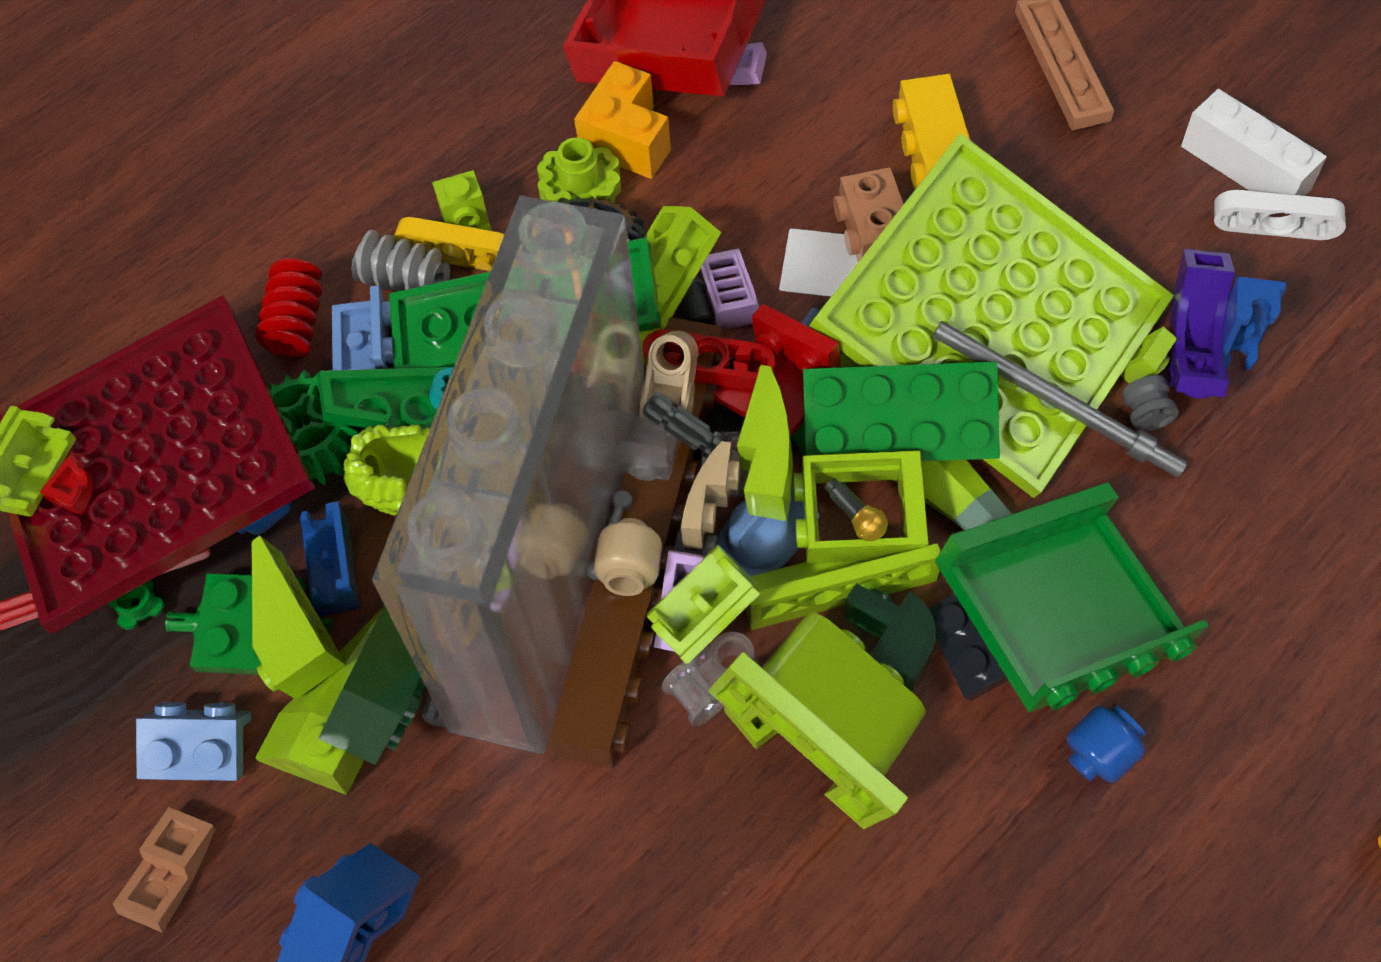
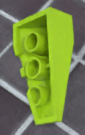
(294, 736)

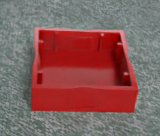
(678, 42)

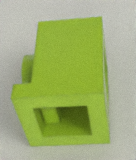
(462, 201)

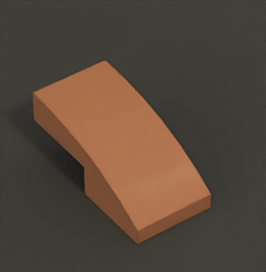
(167, 870)

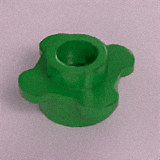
(148, 606)

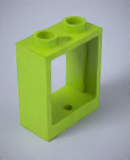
(857, 467)

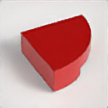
(70, 486)

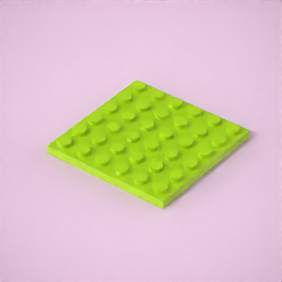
(1013, 276)

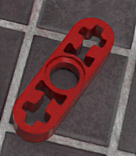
(720, 375)

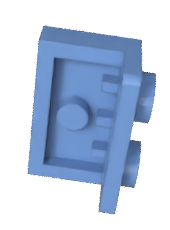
(362, 334)
(191, 743)

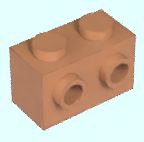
(866, 206)

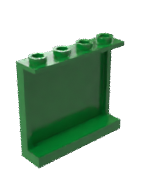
(1063, 599)

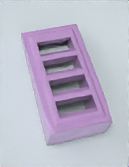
(734, 313)

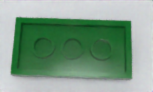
(898, 408)

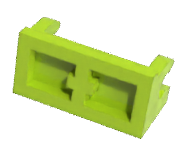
(29, 458)
(703, 604)

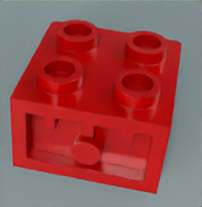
(794, 349)

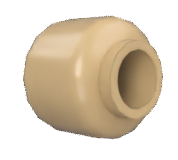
(628, 557)

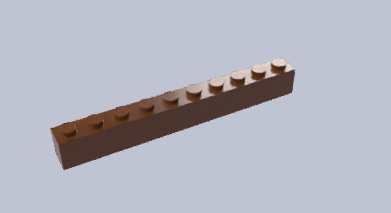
(616, 627)

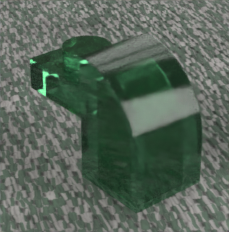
(904, 631)

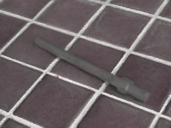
(1137, 444)

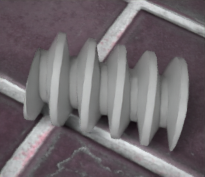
(397, 265)

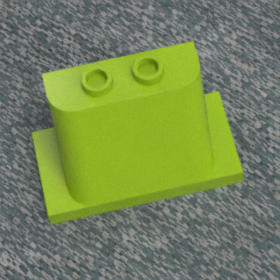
(833, 709)

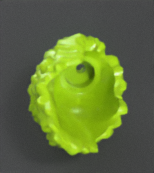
(383, 464)

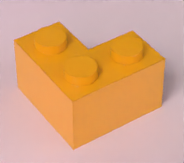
(623, 120)

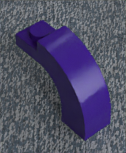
(1198, 324)

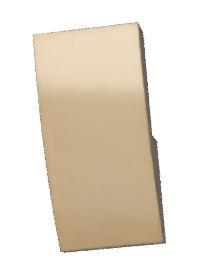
(709, 490)

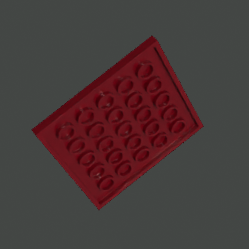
(177, 460)

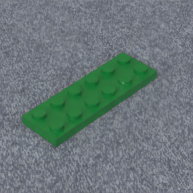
(435, 318)

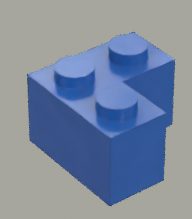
(348, 908)

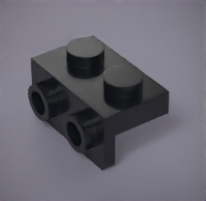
(965, 650)

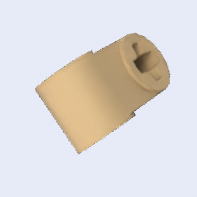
(671, 380)

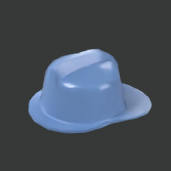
(761, 542)

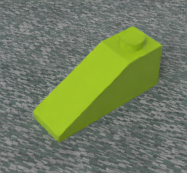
(286, 628)

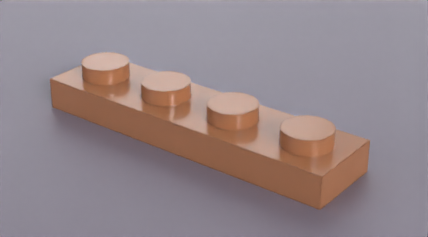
(1064, 63)

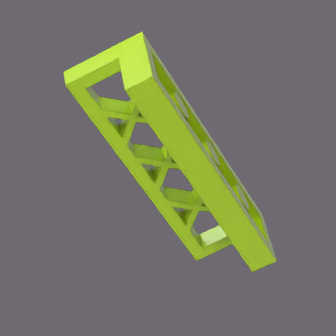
(677, 255)
(825, 586)

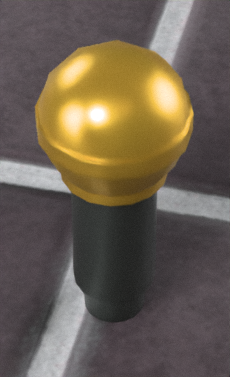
(867, 521)

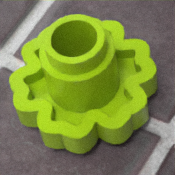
(580, 172)

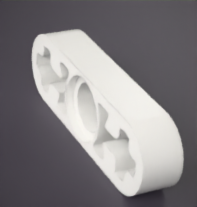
(1308, 218)

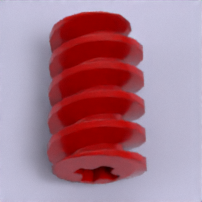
(289, 308)

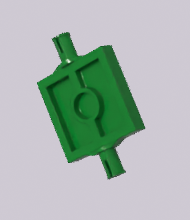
(224, 626)

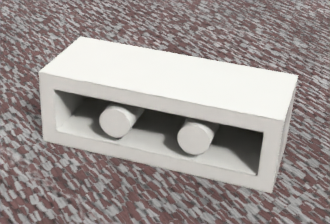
(1251, 148)

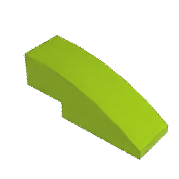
(767, 450)

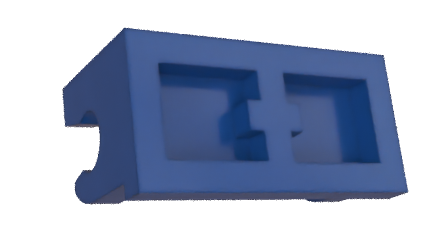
(1249, 311)
(330, 562)

